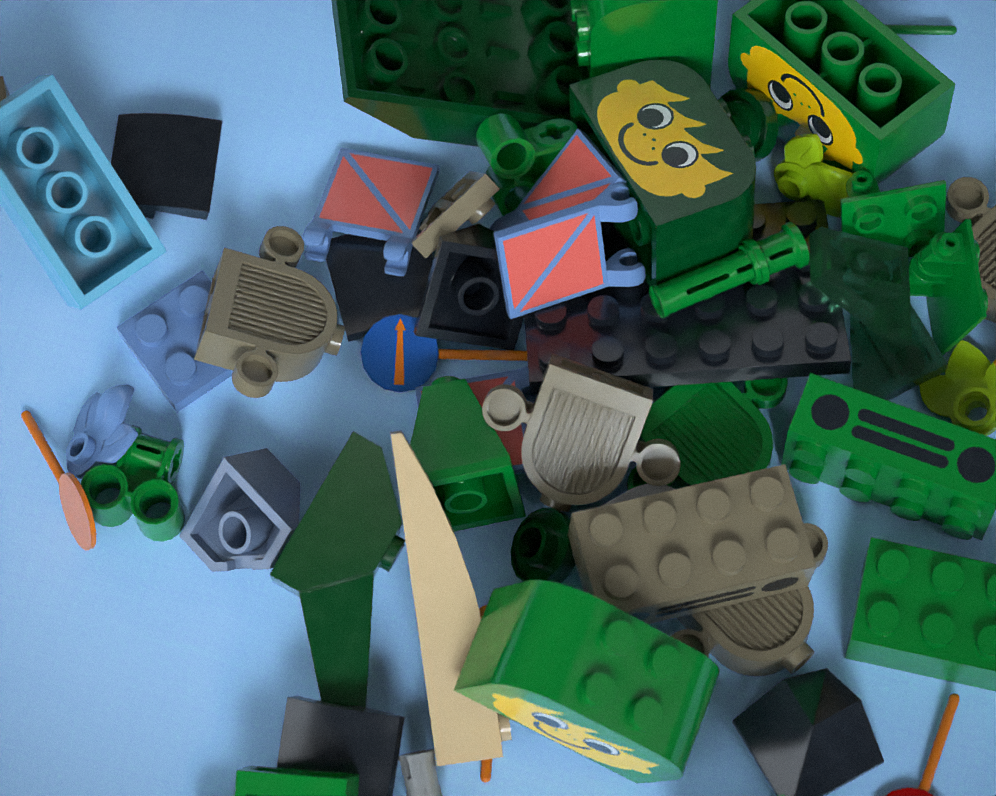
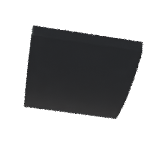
(167, 161)
(364, 289)
(342, 741)

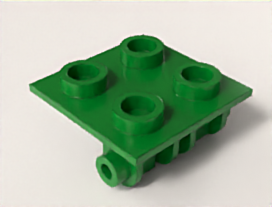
(894, 216)
(952, 285)

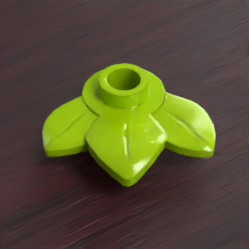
(806, 177)
(965, 386)

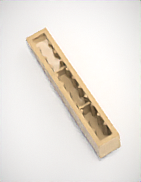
(445, 618)

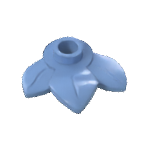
(101, 431)

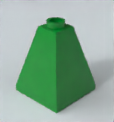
(464, 457)

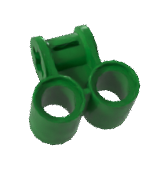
(523, 159)
(143, 480)

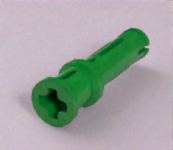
(755, 263)

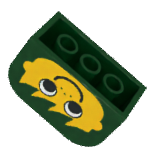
(678, 162)

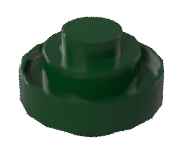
(754, 115)
(543, 547)

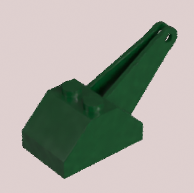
(333, 566)

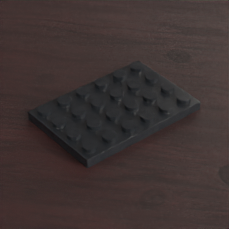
(734, 336)

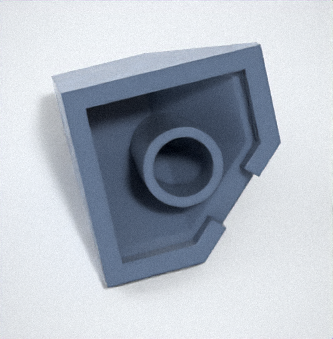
(245, 513)

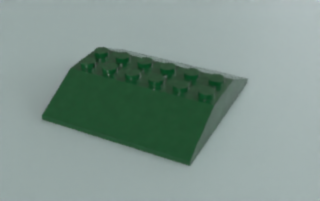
(455, 62)

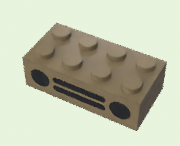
(694, 546)

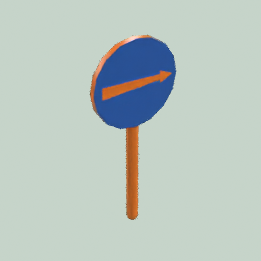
(405, 361)

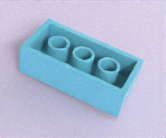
(68, 196)

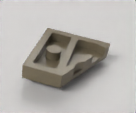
(465, 201)

